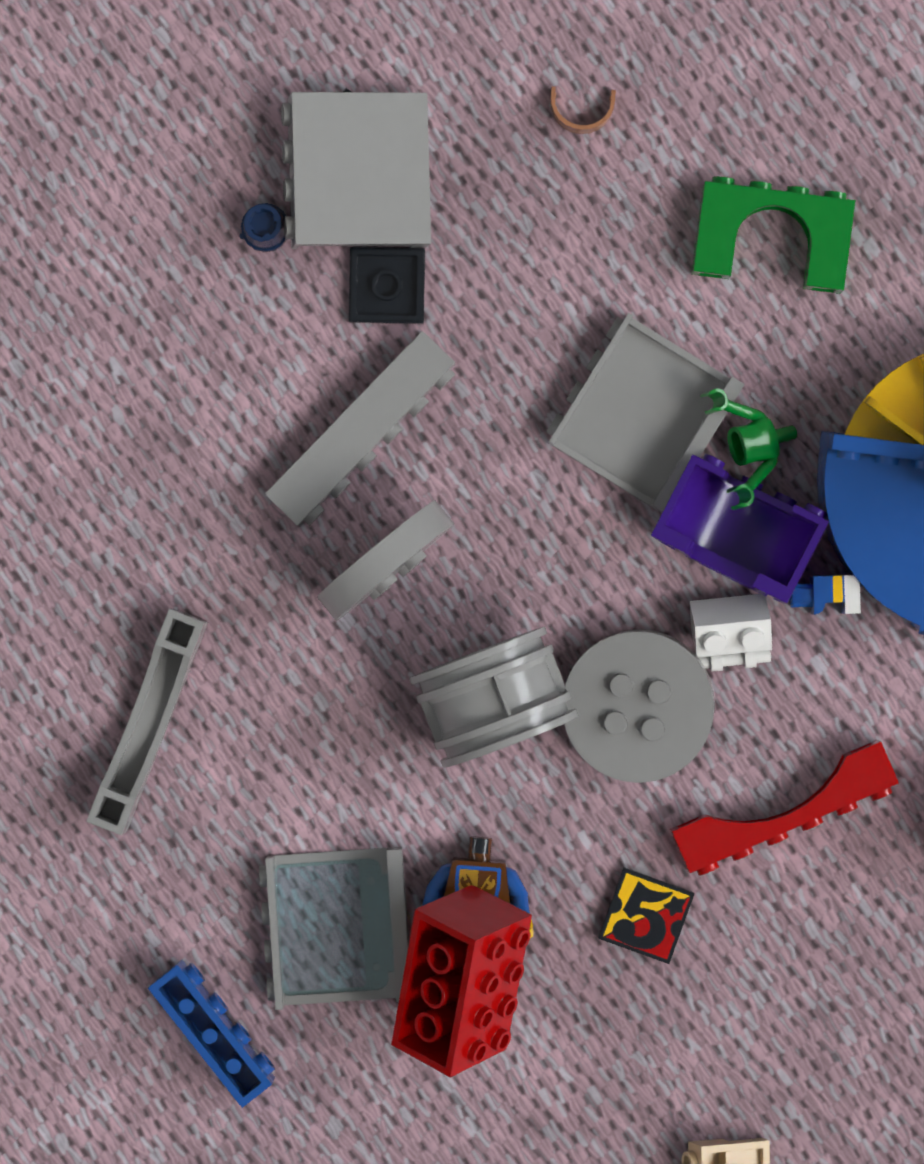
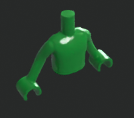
(750, 442)

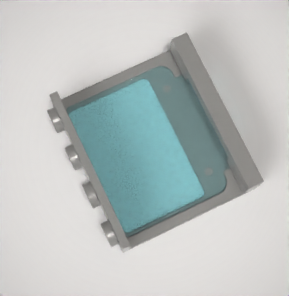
(335, 925)

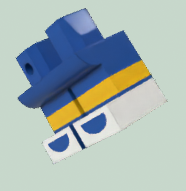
(828, 590)

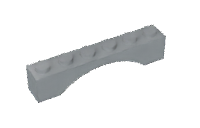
(148, 722)

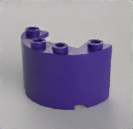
(754, 545)

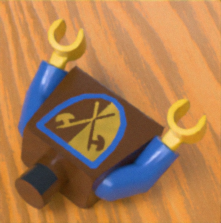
(481, 872)

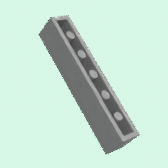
(361, 429)

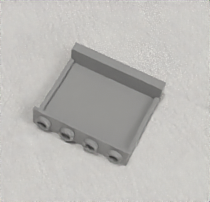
(357, 169)
(641, 412)

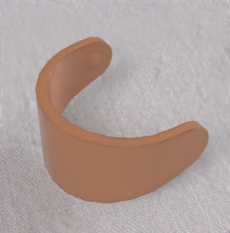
(581, 129)

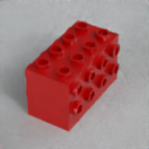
(461, 980)

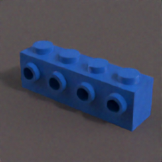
(212, 1032)

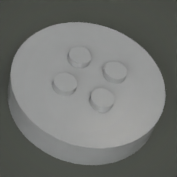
(394, 554)
(639, 705)

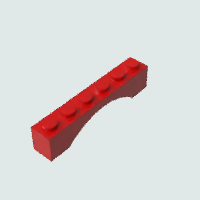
(856, 776)

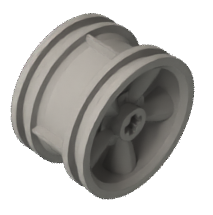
(494, 697)

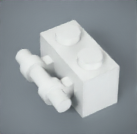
(731, 631)

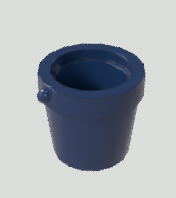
(263, 227)

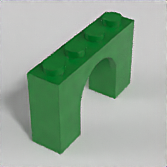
(824, 219)

